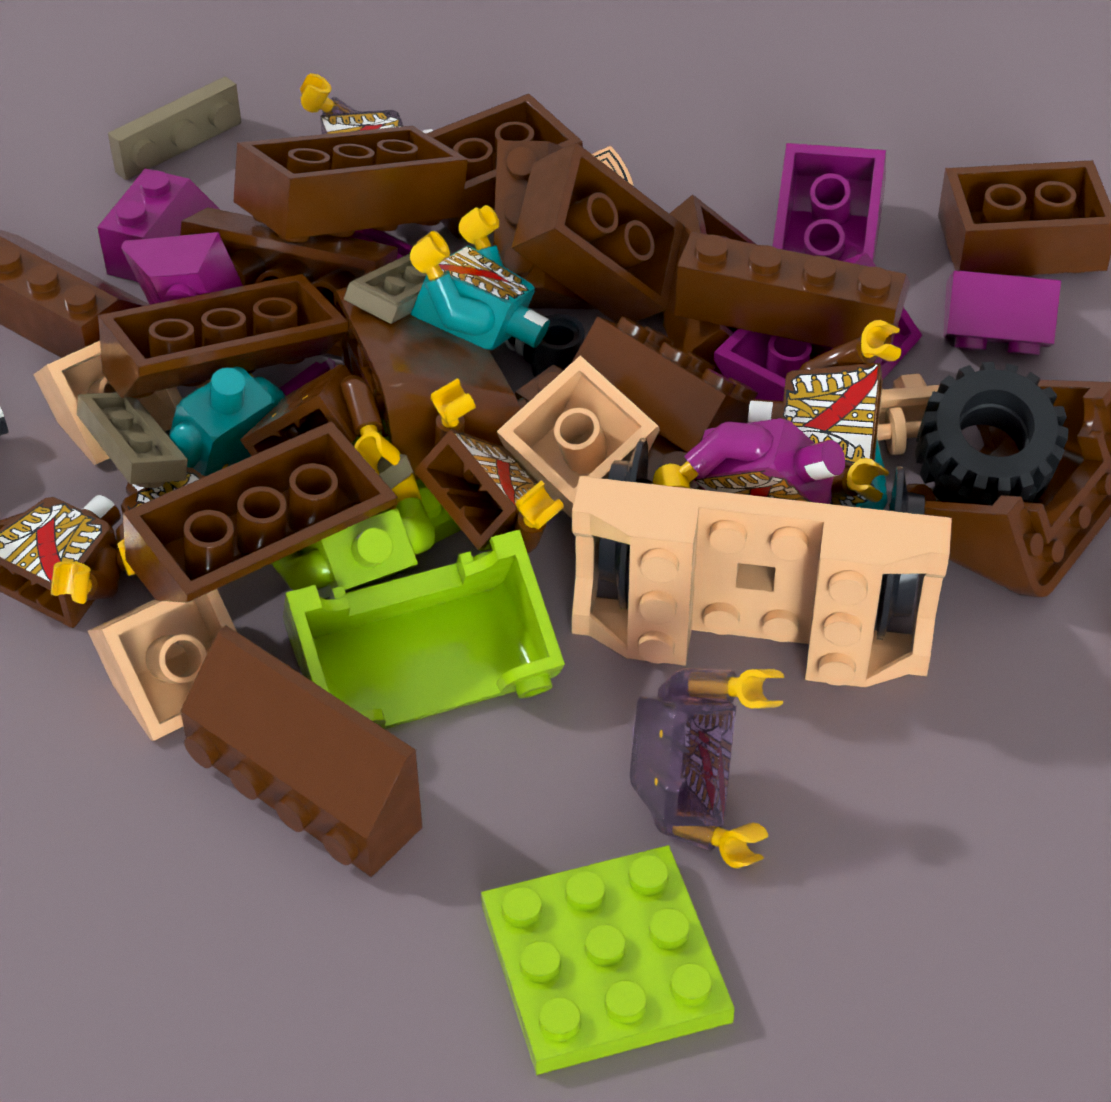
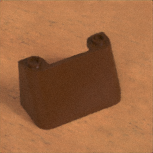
(412, 361)
(1038, 542)

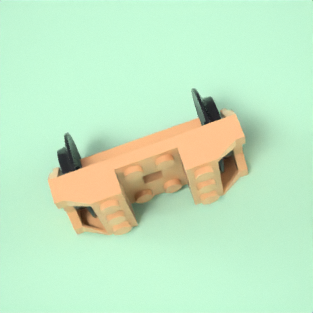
(757, 572)

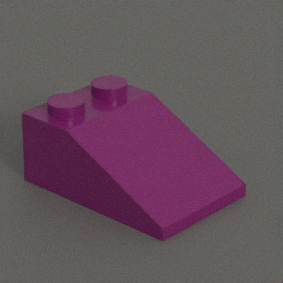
(830, 200)

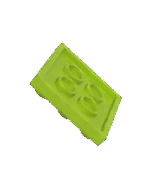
(605, 959)

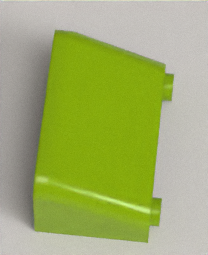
(429, 637)

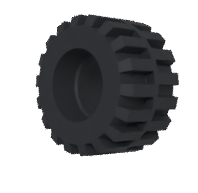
(995, 400)

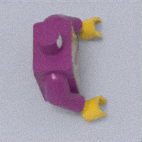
(759, 460)

